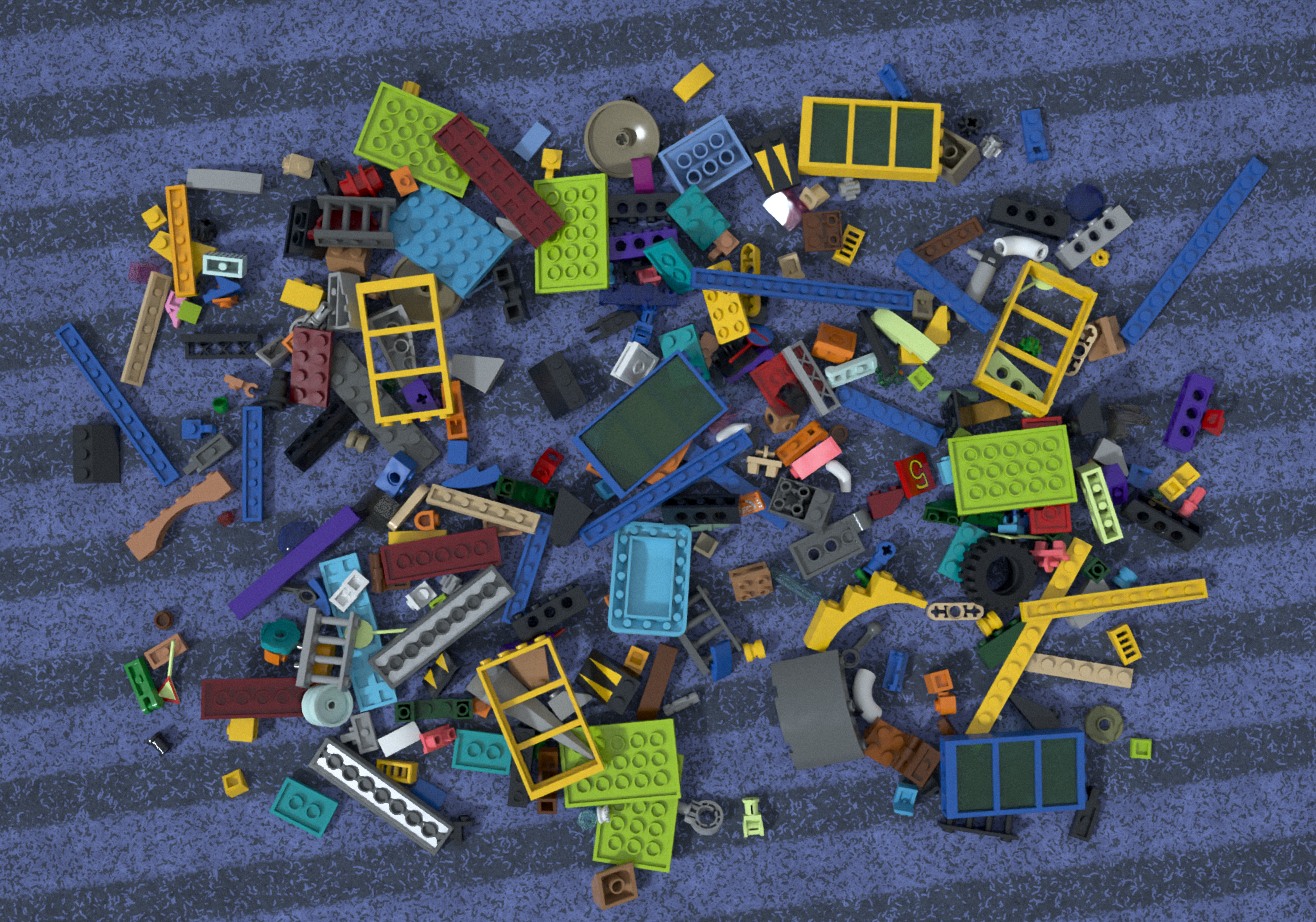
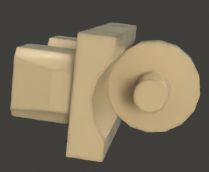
(754, 462)

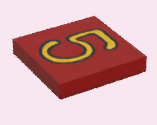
(915, 475)

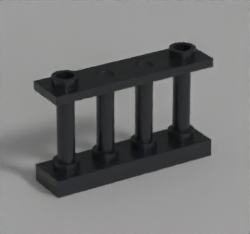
(1005, 835)

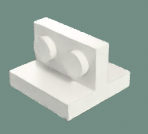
(634, 364)

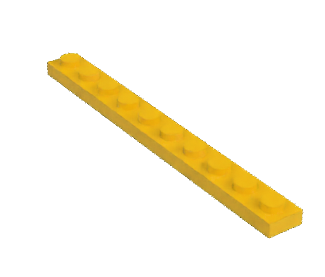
(1113, 600)

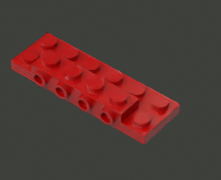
(1047, 518)

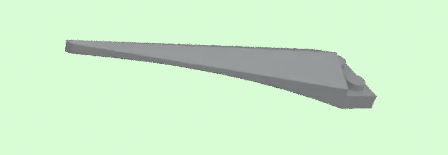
(529, 712)

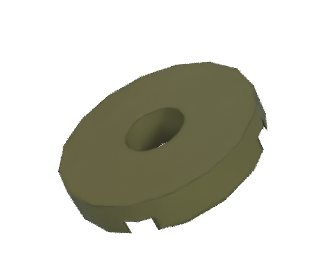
(1092, 721)

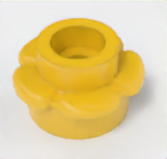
(1100, 262)

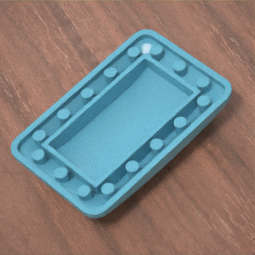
(650, 579)

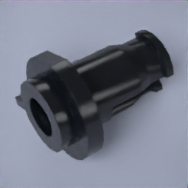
(276, 396)

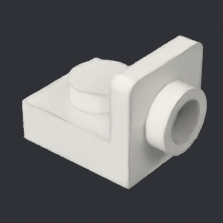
(420, 596)

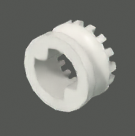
(602, 814)

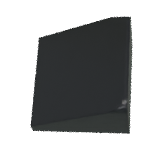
(754, 435)

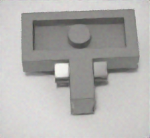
(362, 733)

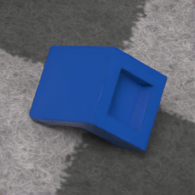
(458, 452)
(1137, 475)

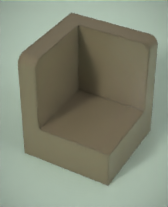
(705, 545)

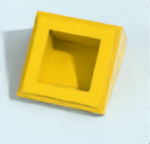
(235, 783)

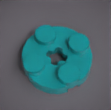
(280, 645)

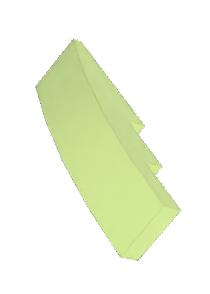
(905, 334)

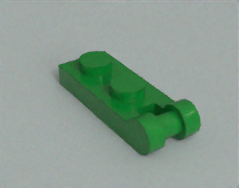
(143, 686)

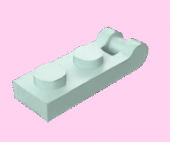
(851, 370)

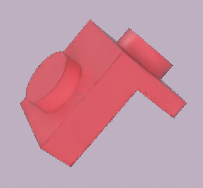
(648, 276)

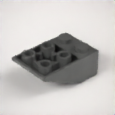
(803, 505)

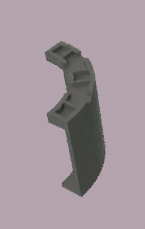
(817, 710)

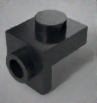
(793, 397)
(458, 832)

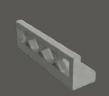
(804, 380)

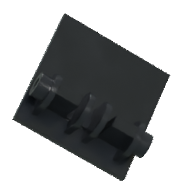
(721, 358)

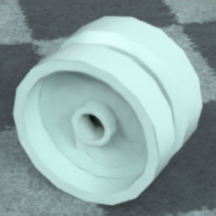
(326, 705)

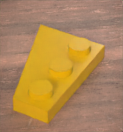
(162, 245)

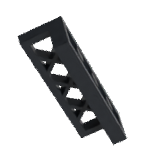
(228, 339)
(321, 437)

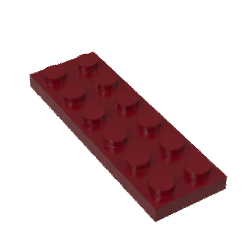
(440, 555)
(251, 698)

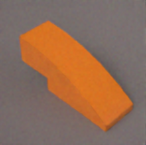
(456, 425)

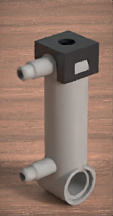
(987, 265)

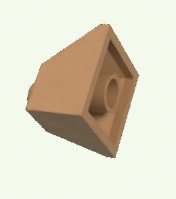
(531, 668)
(614, 886)

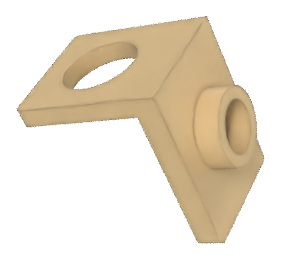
(814, 196)

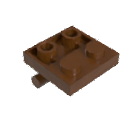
(822, 231)
(378, 577)
(916, 760)

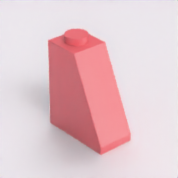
(815, 458)

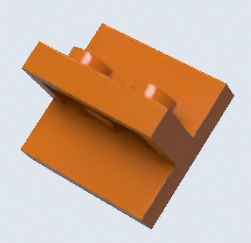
(834, 344)

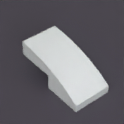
(349, 591)
(399, 739)

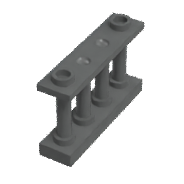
(358, 239)
(693, 646)

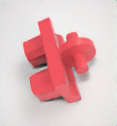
(1050, 558)
(437, 738)

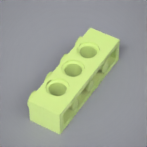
(1013, 374)
(1099, 502)

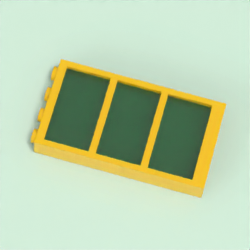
(870, 139)

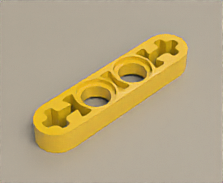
(746, 263)

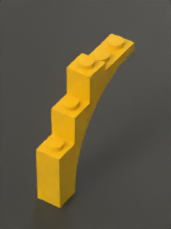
(833, 616)

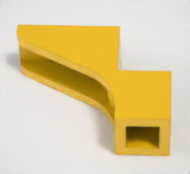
(935, 331)

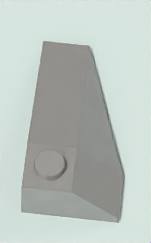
(396, 347)

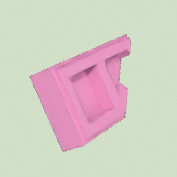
(172, 306)

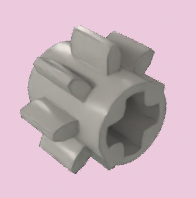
(991, 146)
(849, 188)
(450, 583)

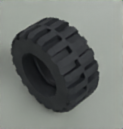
(1019, 580)

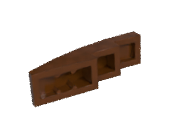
(657, 682)

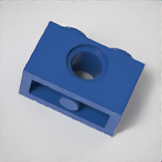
(389, 480)

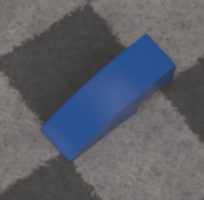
(474, 478)

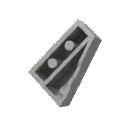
(344, 300)

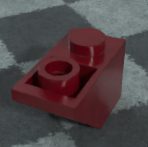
(884, 503)

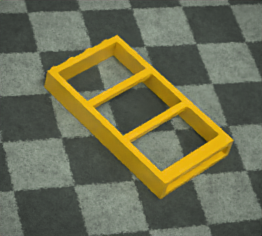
(402, 283)
(1009, 394)
(565, 778)

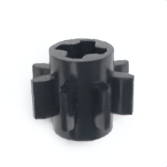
(972, 129)
(205, 230)

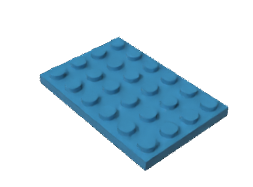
(447, 239)

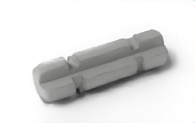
(681, 703)

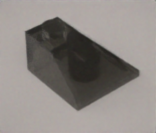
(377, 508)

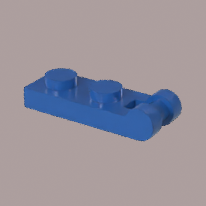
(1033, 135)

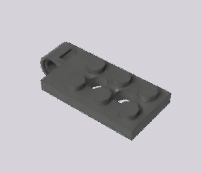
(842, 533)

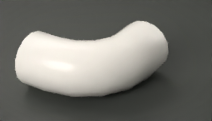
(1021, 246)
(863, 695)

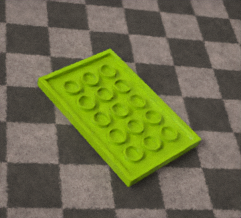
(401, 134)
(579, 252)
(1012, 470)
(637, 761)
(639, 833)

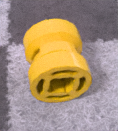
(989, 623)
(752, 651)

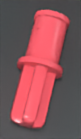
(1192, 502)

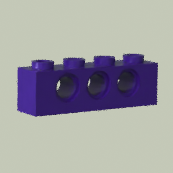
(629, 239)
(1173, 438)

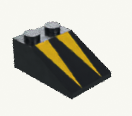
(772, 162)
(441, 673)
(608, 681)

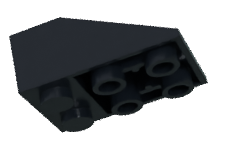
(956, 416)

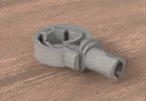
(315, 320)
(692, 811)

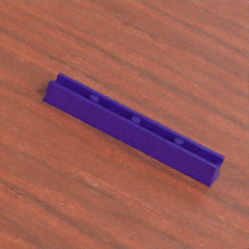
(295, 562)

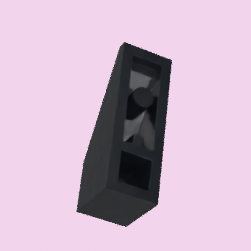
(1035, 714)

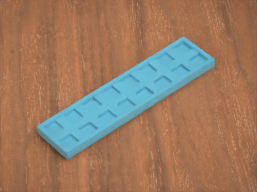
(368, 685)

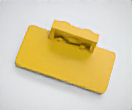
(726, 311)

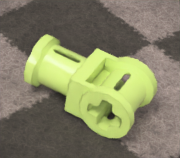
(752, 820)

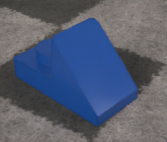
(227, 290)

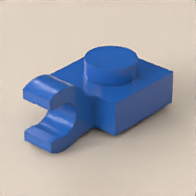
(194, 429)

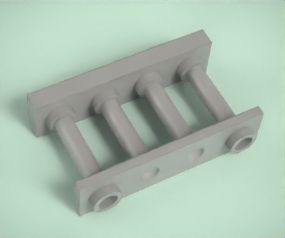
(313, 638)

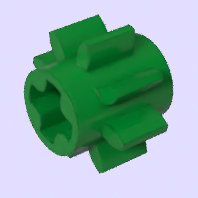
(1030, 346)

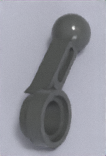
(299, 590)
(873, 629)

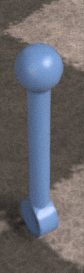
(481, 286)

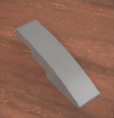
(225, 180)

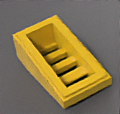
(843, 259)
(1123, 627)
(405, 777)

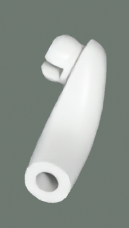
(731, 429)
(841, 473)

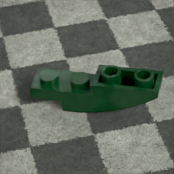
(946, 513)

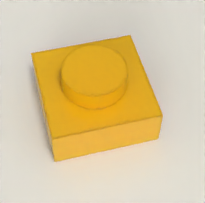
(155, 218)

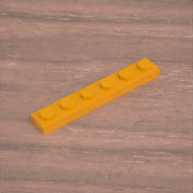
(181, 241)

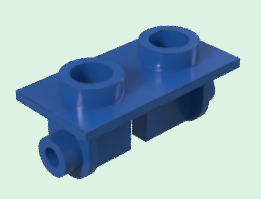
(894, 83)
(895, 670)

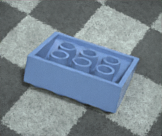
(705, 157)

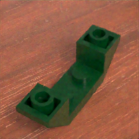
(526, 493)
(1091, 568)
(433, 709)

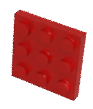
(776, 373)

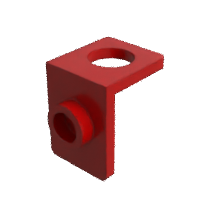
(1213, 421)
(545, 466)

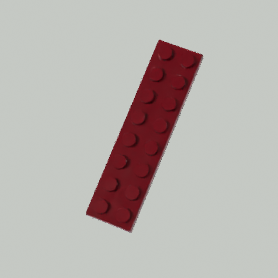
(498, 180)

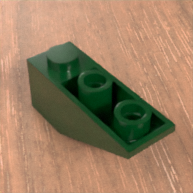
(998, 647)

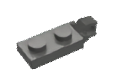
(208, 454)

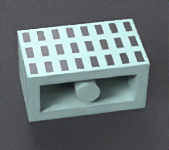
(225, 264)

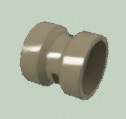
(358, 441)

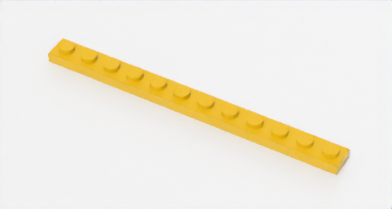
(1027, 642)

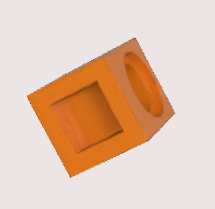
(938, 681)

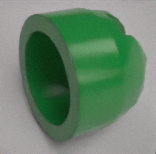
(220, 405)

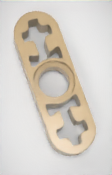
(1090, 339)
(406, 510)
(940, 616)

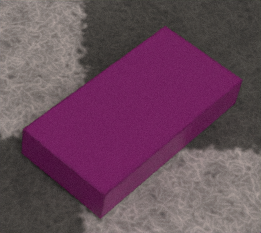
(642, 175)

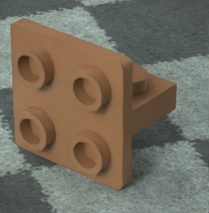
(1107, 341)
(751, 581)

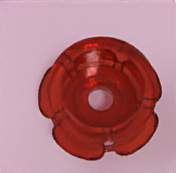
(226, 518)

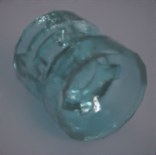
(590, 817)

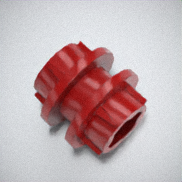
(362, 184)

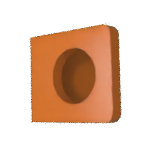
(404, 181)
(226, 302)

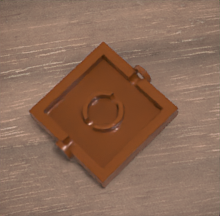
(884, 741)

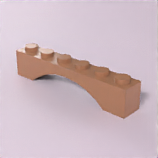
(150, 539)

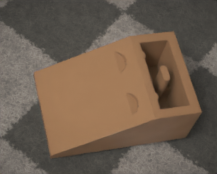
(349, 259)

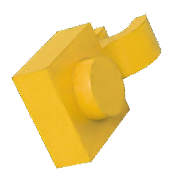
(551, 162)

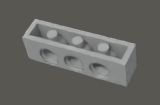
(1118, 221)

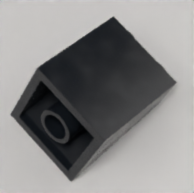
(568, 518)

